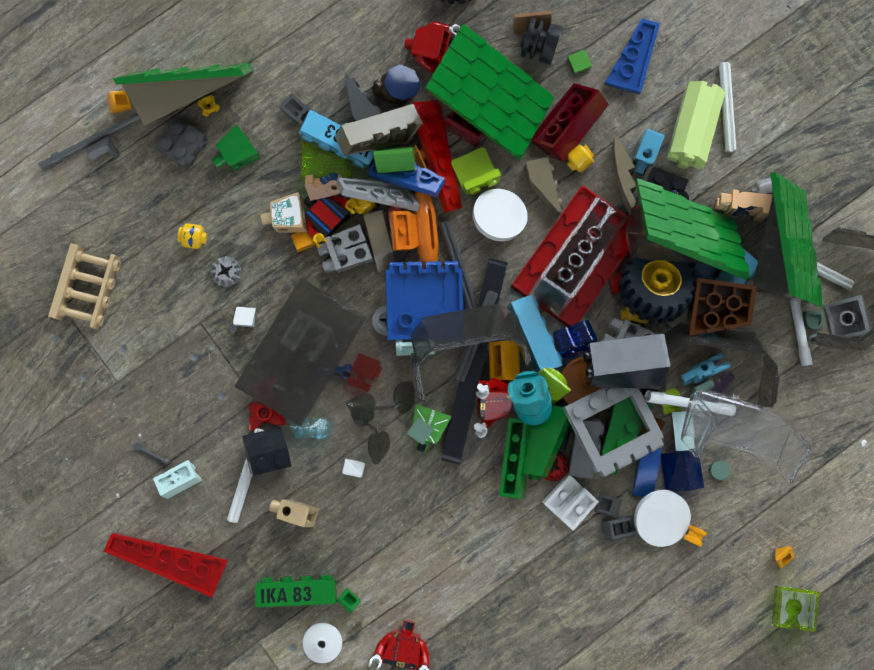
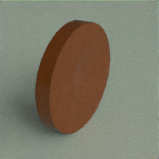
(576, 380)

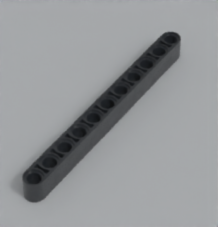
(466, 390)

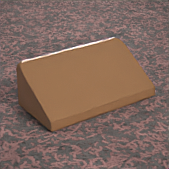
(521, 21)

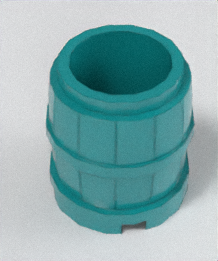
(530, 397)

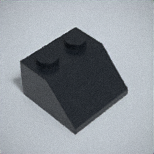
(266, 451)

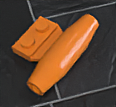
(416, 230)

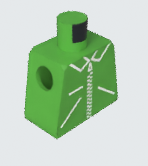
(434, 419)

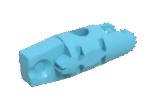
(697, 373)

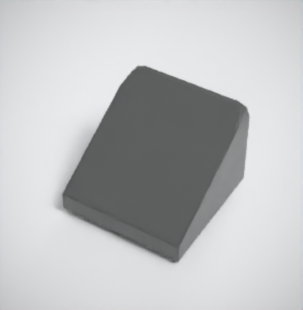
(608, 505)

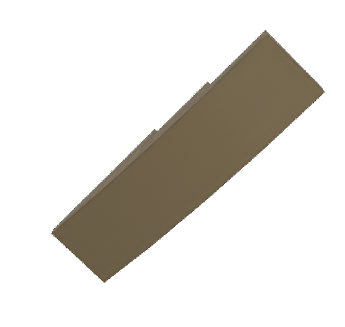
(623, 171)

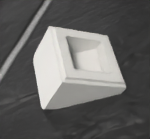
(244, 317)

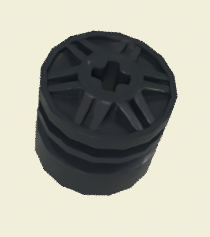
(540, 41)

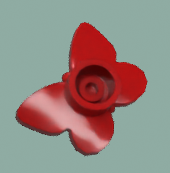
(263, 414)

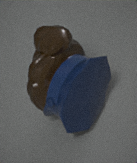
(397, 84)

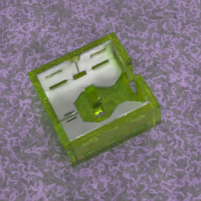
(803, 616)

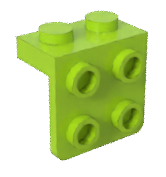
(475, 171)

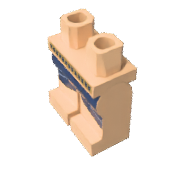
(744, 203)

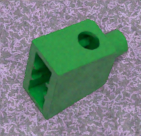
(235, 150)

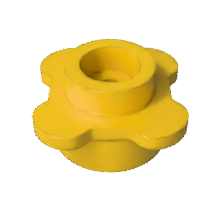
(206, 111)

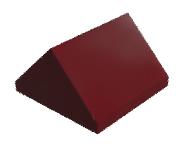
(463, 129)

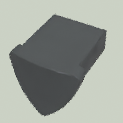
(101, 147)

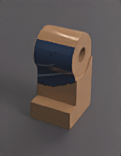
(322, 186)

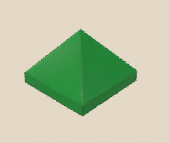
(348, 600)

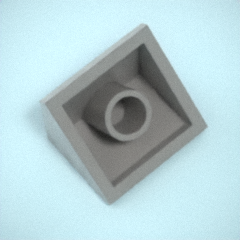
(848, 317)

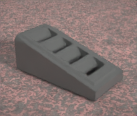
(611, 528)

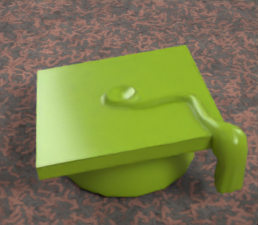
(556, 383)

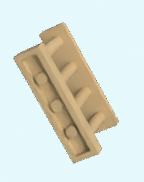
(70, 273)

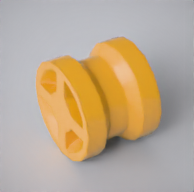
(695, 535)

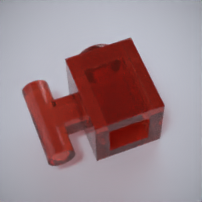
(365, 368)

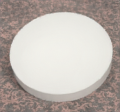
(499, 214)
(662, 518)

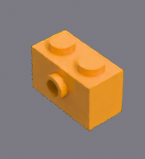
(504, 360)

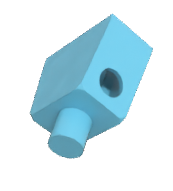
(649, 143)

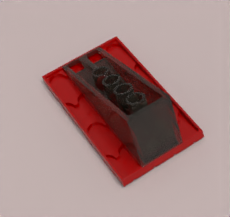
(575, 257)

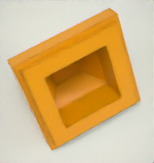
(783, 556)

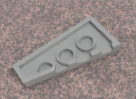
(378, 192)

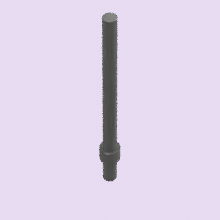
(58, 157)

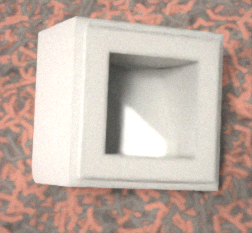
(353, 468)

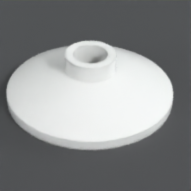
(326, 633)

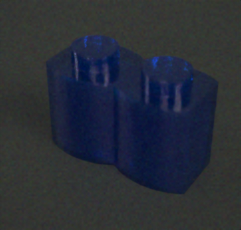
(574, 338)

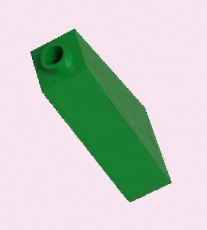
(544, 443)

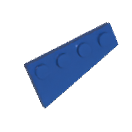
(633, 63)
(419, 180)

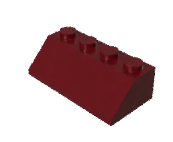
(569, 121)

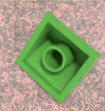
(395, 159)

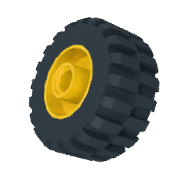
(656, 289)

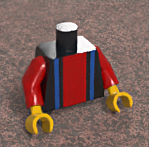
(327, 216)

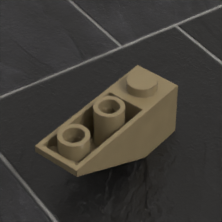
(541, 181)

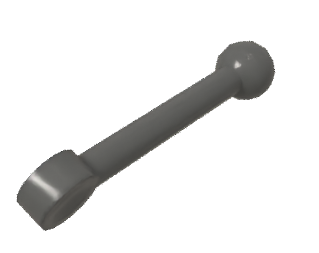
(138, 447)

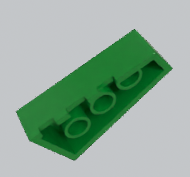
(621, 426)

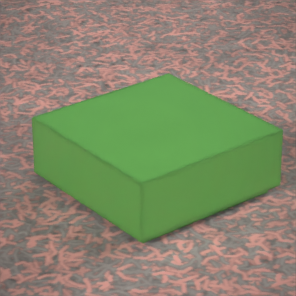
(579, 62)

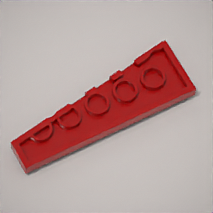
(437, 151)
(180, 565)

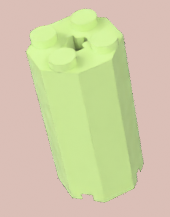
(695, 125)

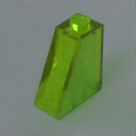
(321, 163)

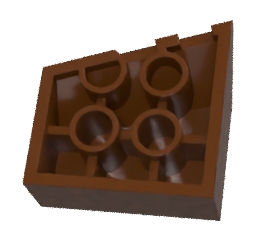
(719, 306)

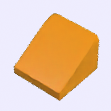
(118, 101)
(302, 241)

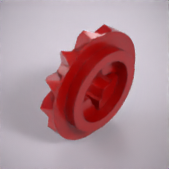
(562, 463)

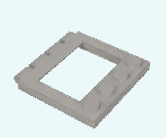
(620, 457)

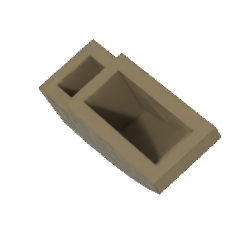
(379, 240)

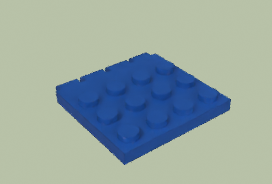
(420, 294)

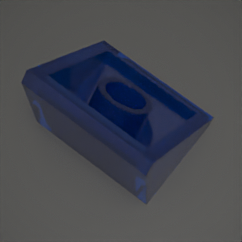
(681, 471)

